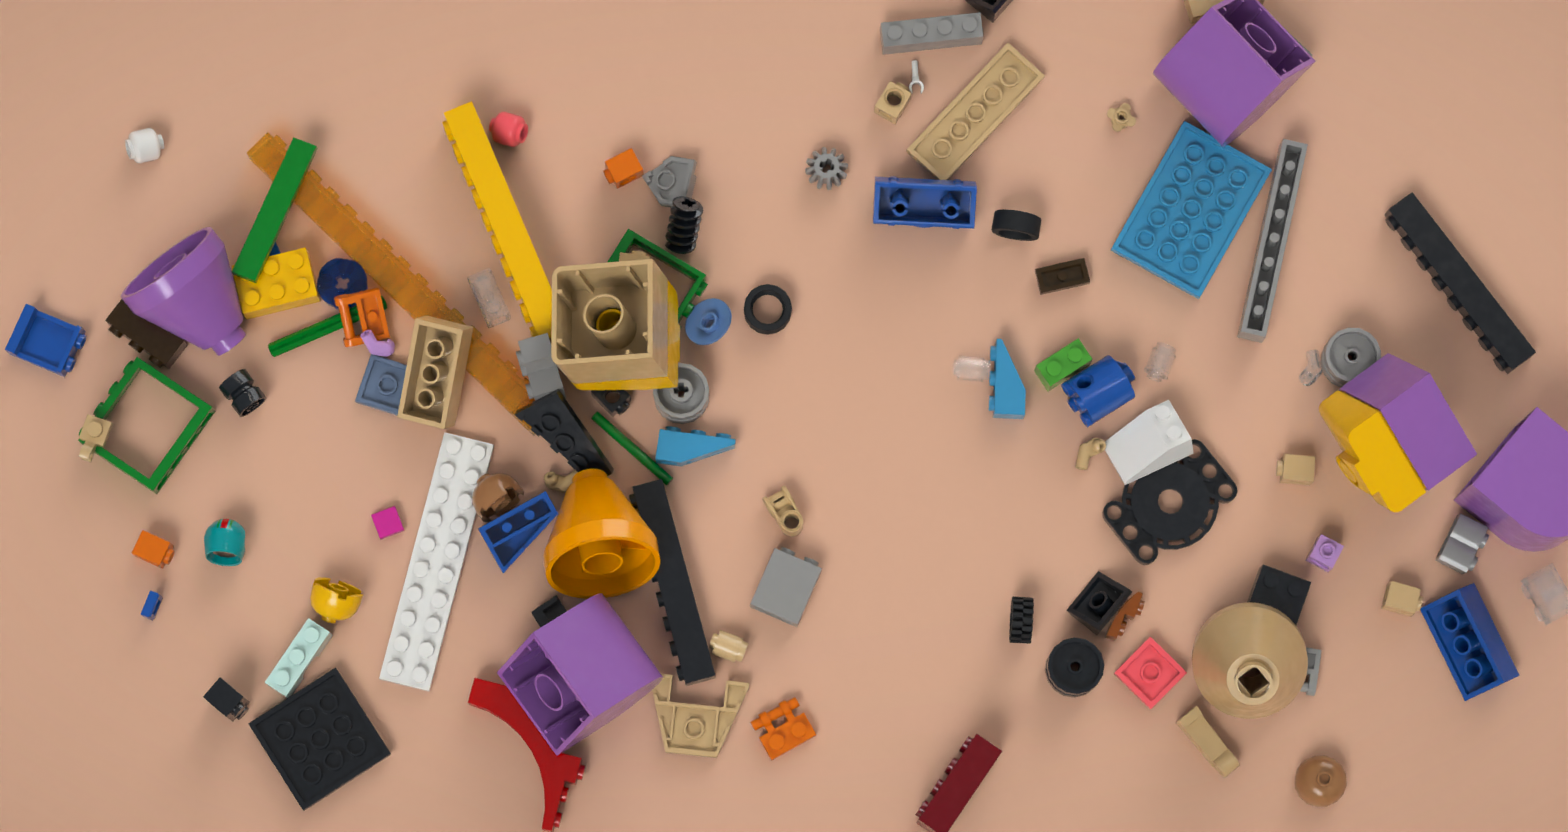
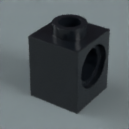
(612, 408)

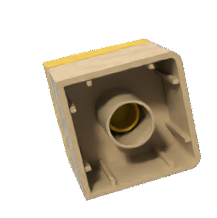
(615, 326)

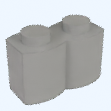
(1462, 544)

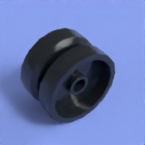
(1071, 682)

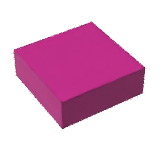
(387, 522)

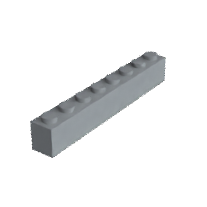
(1272, 241)

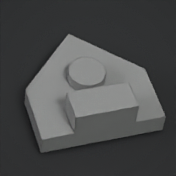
(672, 179)

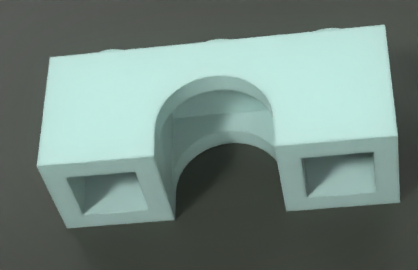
(294, 662)

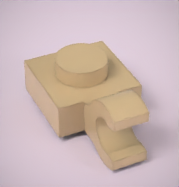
(94, 433)

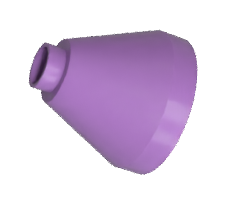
(191, 293)

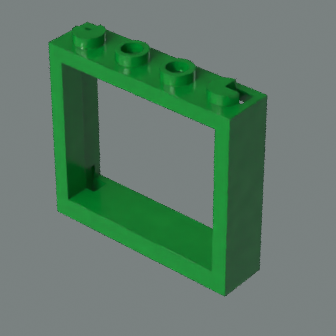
(631, 238)
(181, 445)

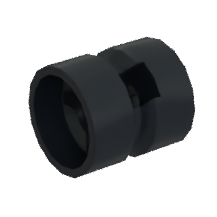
(244, 395)

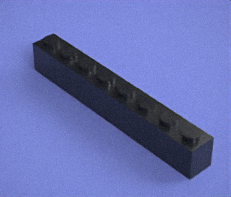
(1459, 283)
(674, 586)

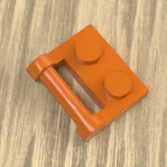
(370, 315)

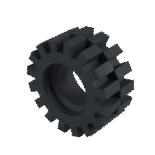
(1021, 620)

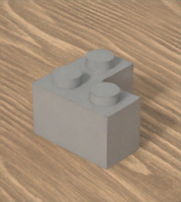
(538, 365)

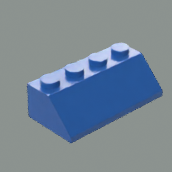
(1469, 641)

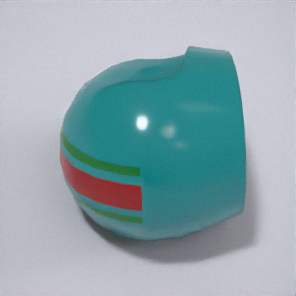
(225, 536)

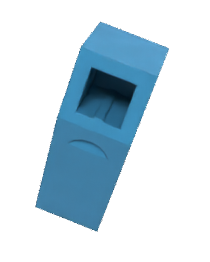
(1008, 388)
(684, 448)

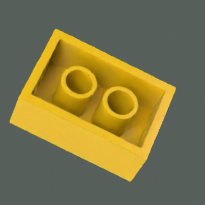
(282, 285)

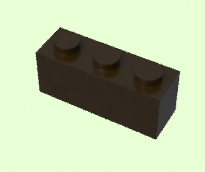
(143, 335)

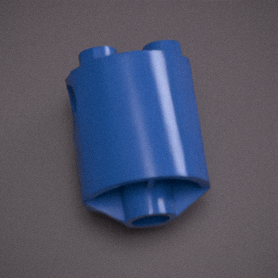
(1100, 389)

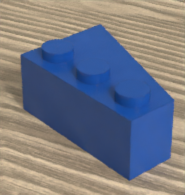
(517, 528)

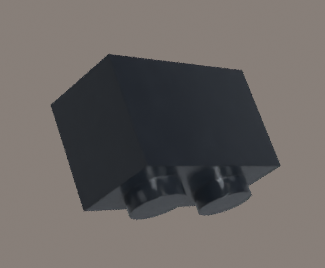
(227, 700)

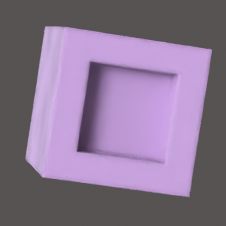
(1324, 553)

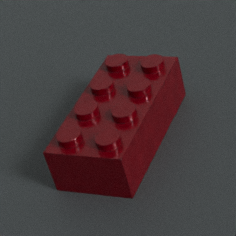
(959, 786)

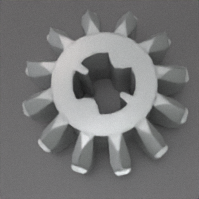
(820, 162)

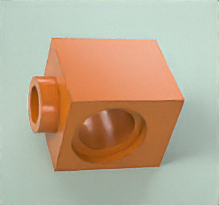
(623, 168)
(153, 549)

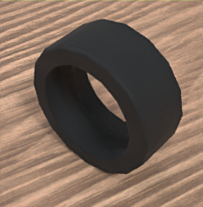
(1016, 225)
(773, 291)

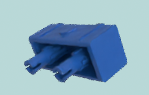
(924, 202)

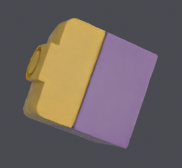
(1395, 432)

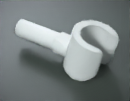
(915, 76)

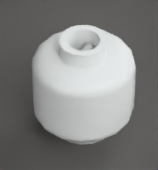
(144, 145)

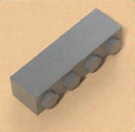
(931, 33)

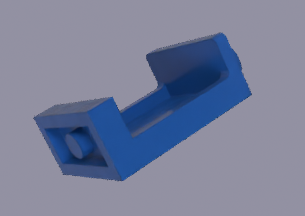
(46, 341)

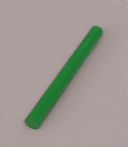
(633, 449)

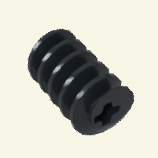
(683, 225)

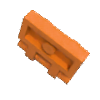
(786, 736)

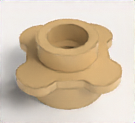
(1117, 123)

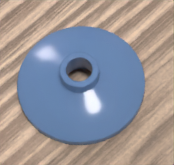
(708, 313)

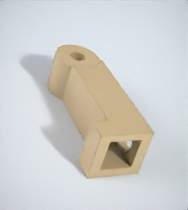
(1208, 742)

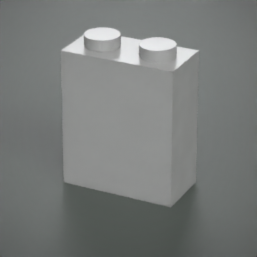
(786, 586)

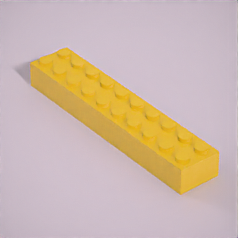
(500, 216)

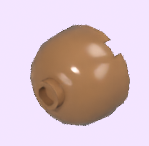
(495, 495)
(1320, 781)

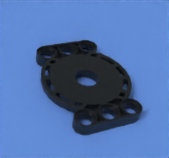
(1155, 524)

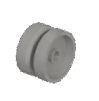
(1346, 342)
(695, 398)

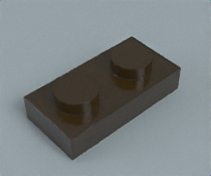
(1062, 276)

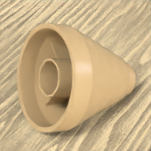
(1243, 639)

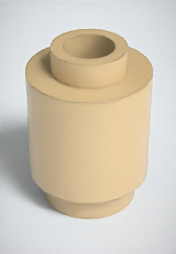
(728, 646)

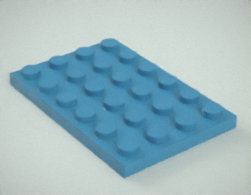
(1191, 210)

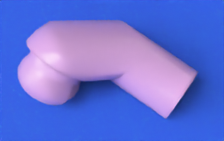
(375, 347)

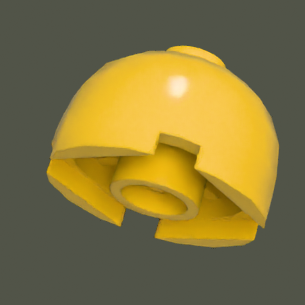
(335, 600)

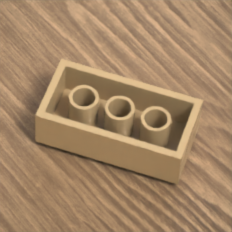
(435, 372)

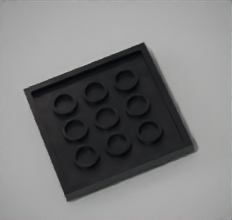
(319, 739)

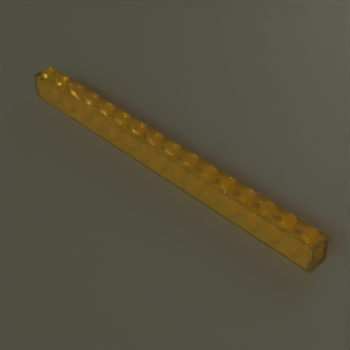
(393, 274)

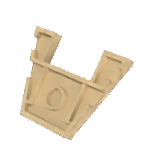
(693, 727)

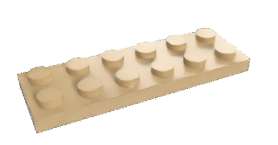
(975, 113)

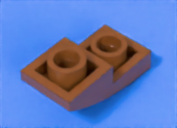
(1131, 608)

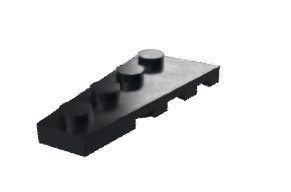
(562, 428)

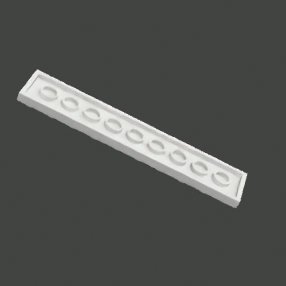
(435, 563)

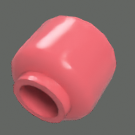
(508, 129)

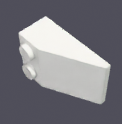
(1149, 443)

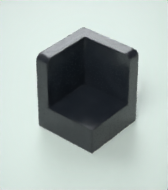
(548, 611)

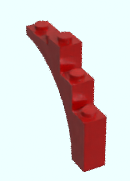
(554, 769)

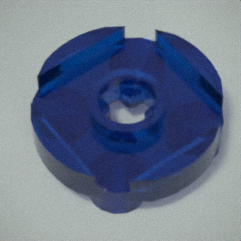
(342, 269)

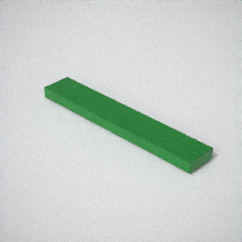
(274, 210)

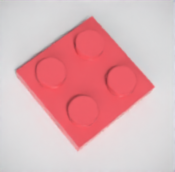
(1150, 673)

